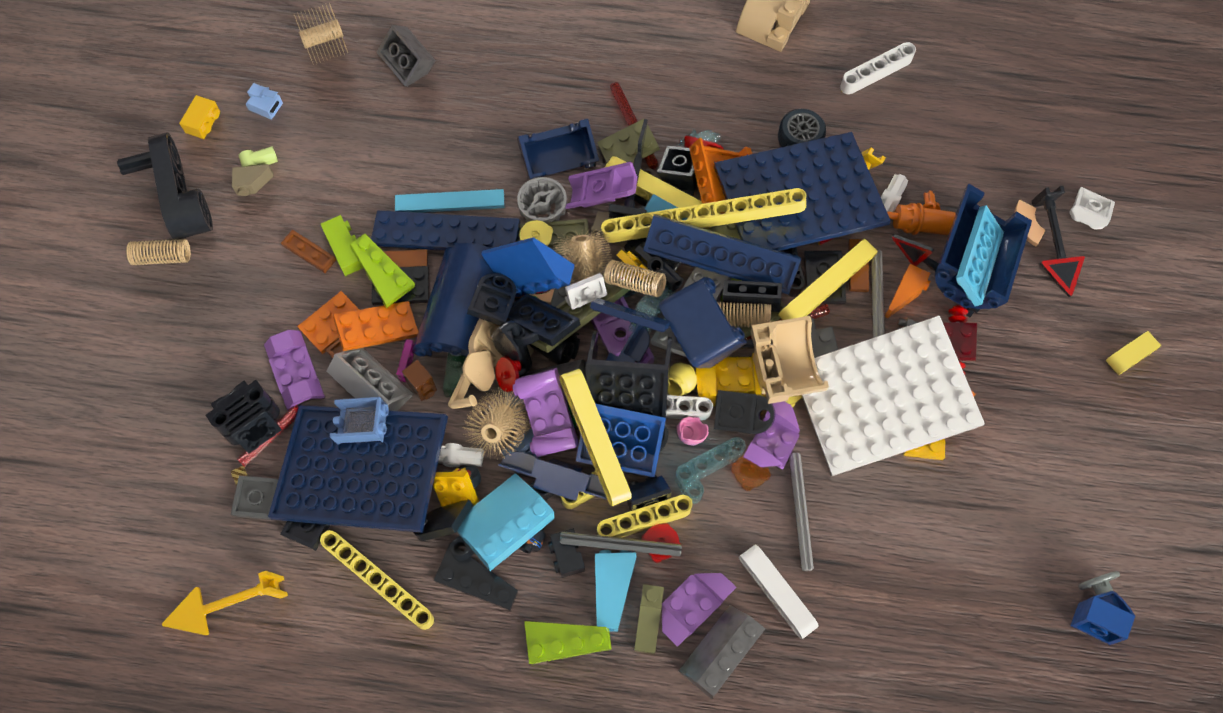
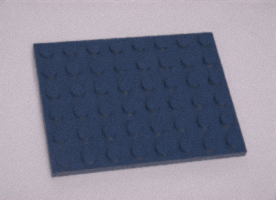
(836, 184)
(359, 481)

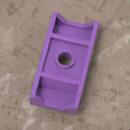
(607, 326)

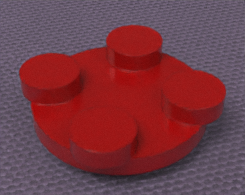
(507, 373)
(661, 533)

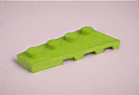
(385, 275)
(561, 641)

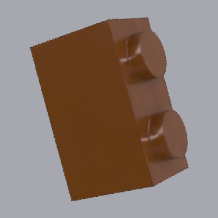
(419, 380)

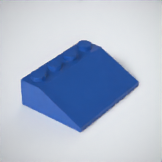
(530, 266)
(634, 439)

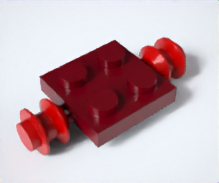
(962, 335)

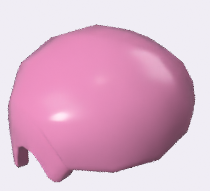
(692, 430)

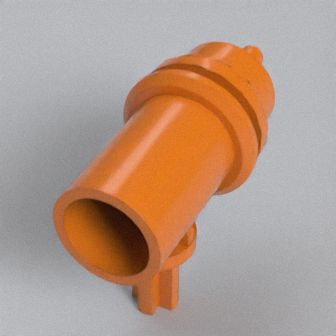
(923, 218)

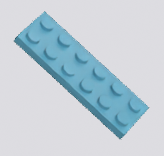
(980, 256)

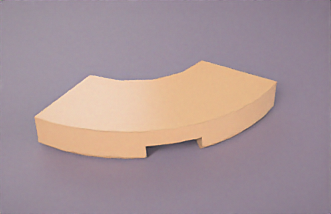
(1036, 231)

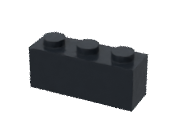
(754, 293)

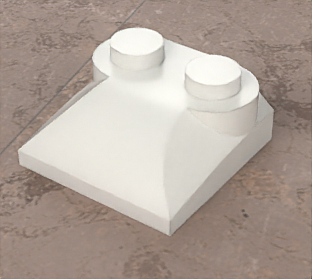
(1092, 209)

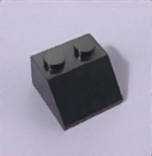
(678, 168)
(648, 492)

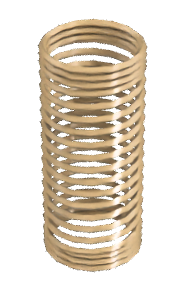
(138, 256)
(617, 267)
(765, 317)

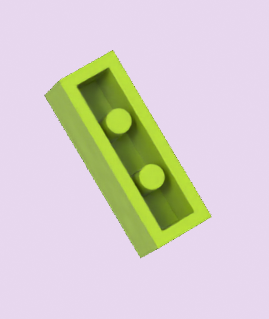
(340, 241)

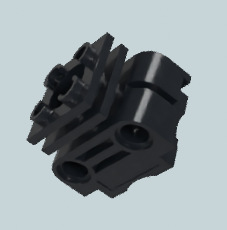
(245, 416)

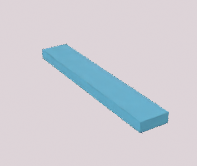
(450, 201)

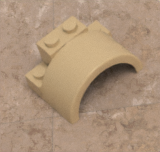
(759, 18)
(785, 359)

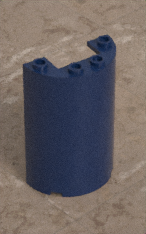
(1006, 262)
(446, 319)

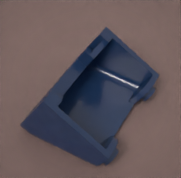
(558, 150)
(701, 324)

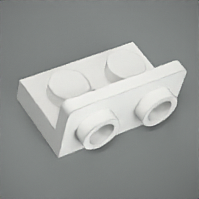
(585, 291)

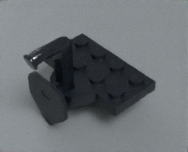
(529, 322)

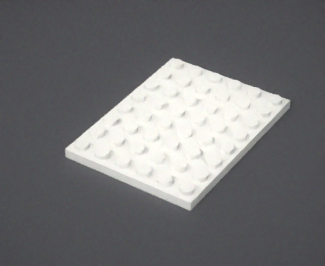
(890, 396)

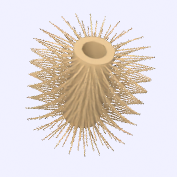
(321, 33)
(583, 257)
(496, 423)

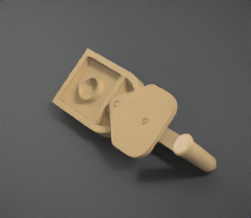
(478, 365)

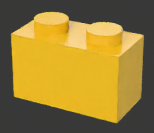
(200, 117)

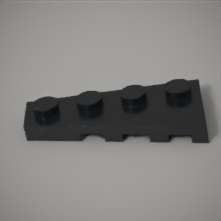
(475, 580)

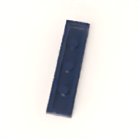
(630, 315)

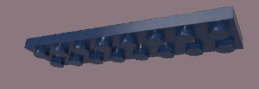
(441, 230)
(720, 253)

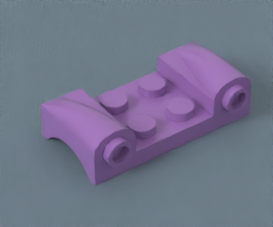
(547, 412)

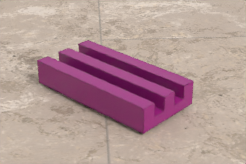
(406, 359)

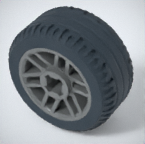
(800, 127)

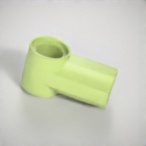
(260, 157)

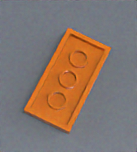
(375, 326)

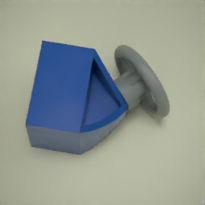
(1106, 614)

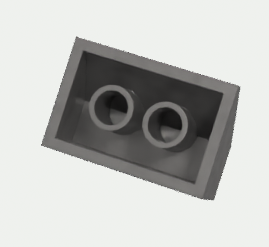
(405, 55)

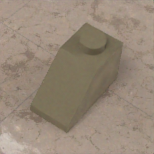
(250, 179)

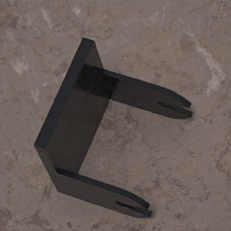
(629, 384)

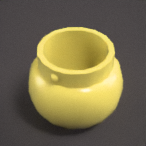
(681, 379)

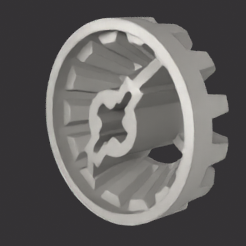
(544, 193)

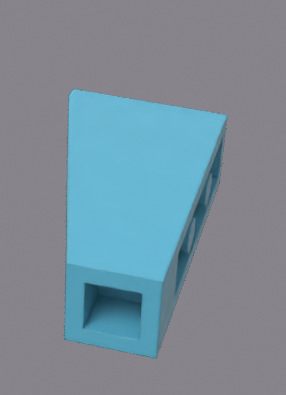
(613, 580)

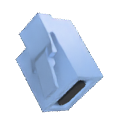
(263, 101)

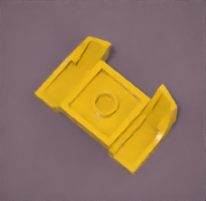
(730, 374)

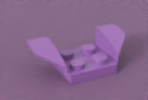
(776, 443)
(693, 604)

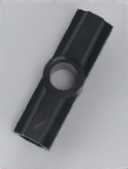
(673, 279)

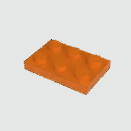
(320, 326)

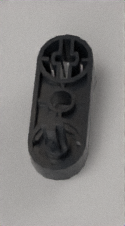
(182, 210)

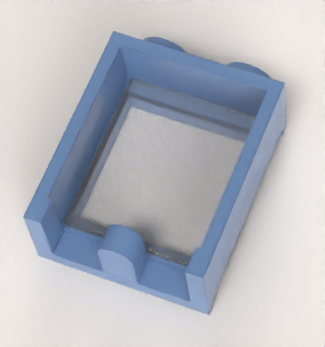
(360, 420)

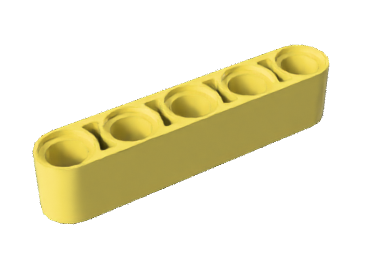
(650, 510)

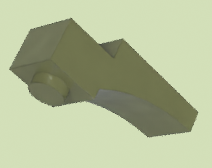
(649, 619)

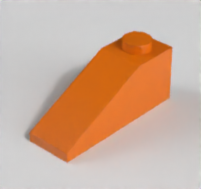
(910, 288)

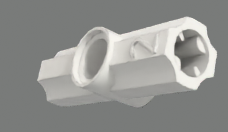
(892, 195)
(455, 455)

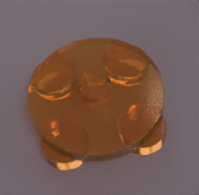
(749, 474)

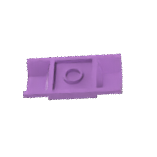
(602, 185)
(293, 368)

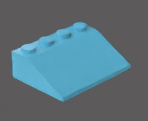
(505, 521)

